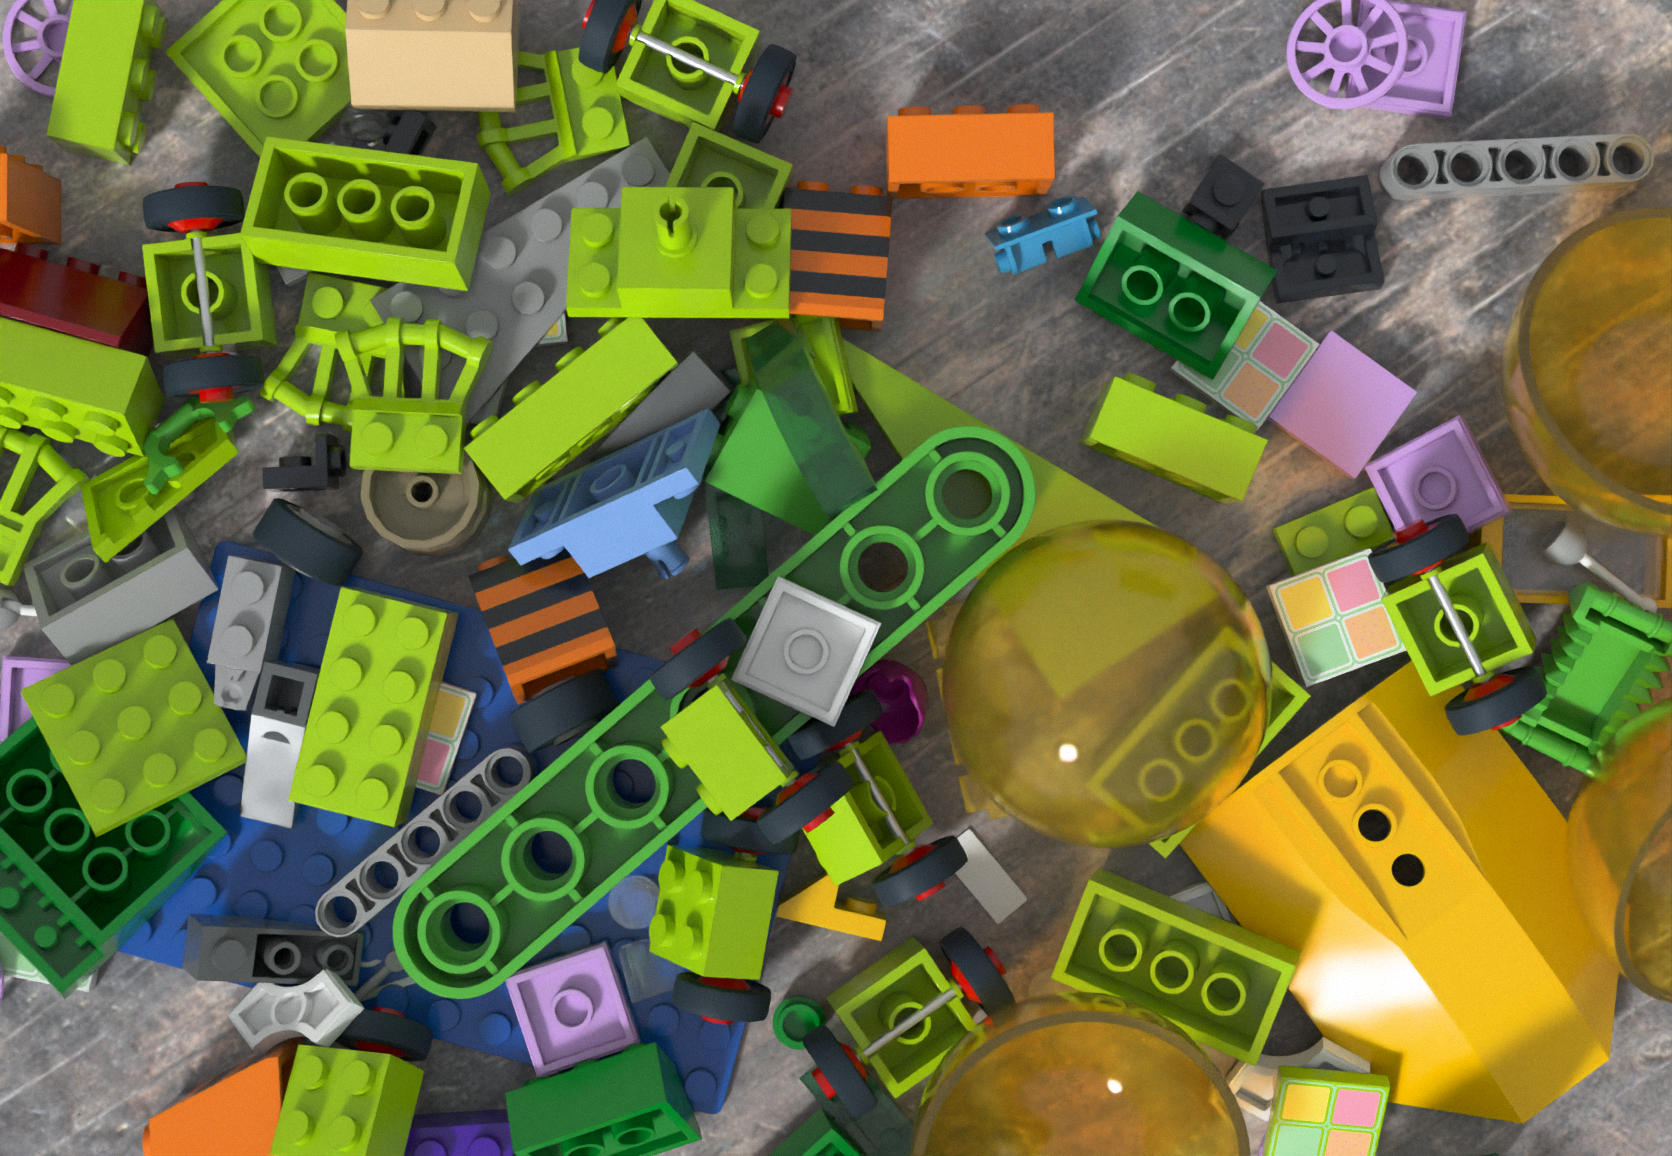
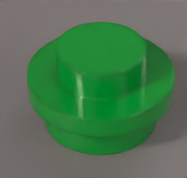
(795, 1019)

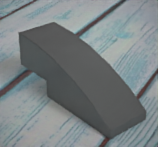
(684, 392)

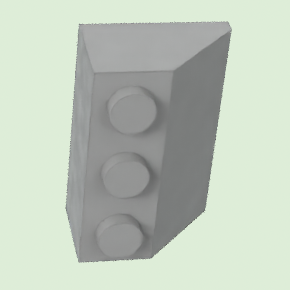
(99, 604)

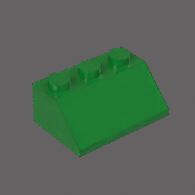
(1174, 284)
(604, 1108)

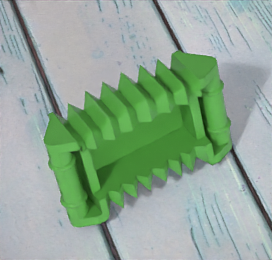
(1595, 676)

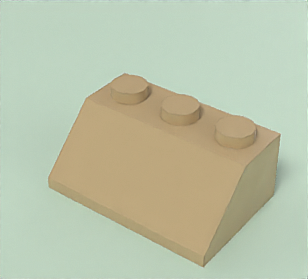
(433, 54)

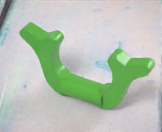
(159, 439)

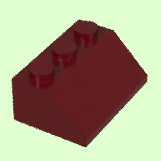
(75, 299)

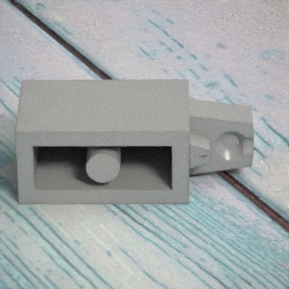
(248, 627)

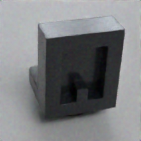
(406, 134)
(1222, 197)
(299, 474)

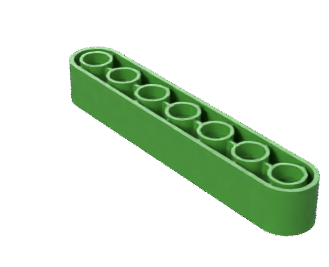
(578, 791)

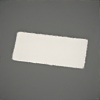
(988, 880)

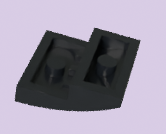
(1322, 239)

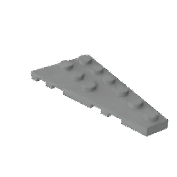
(517, 276)

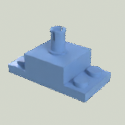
(622, 503)

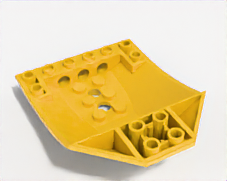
(1457, 988)

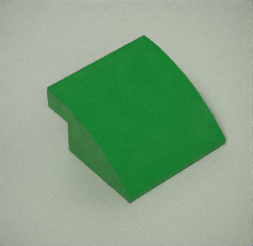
(75, 894)

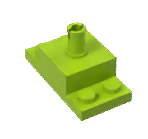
(679, 257)

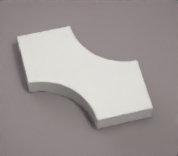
(310, 1010)
(1256, 1085)

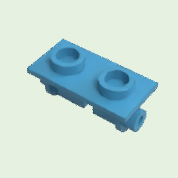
(1023, 236)

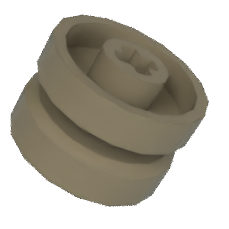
(433, 527)

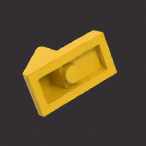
(817, 905)

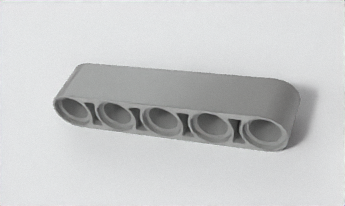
(1539, 159)
(405, 854)

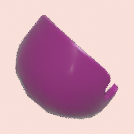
(901, 696)

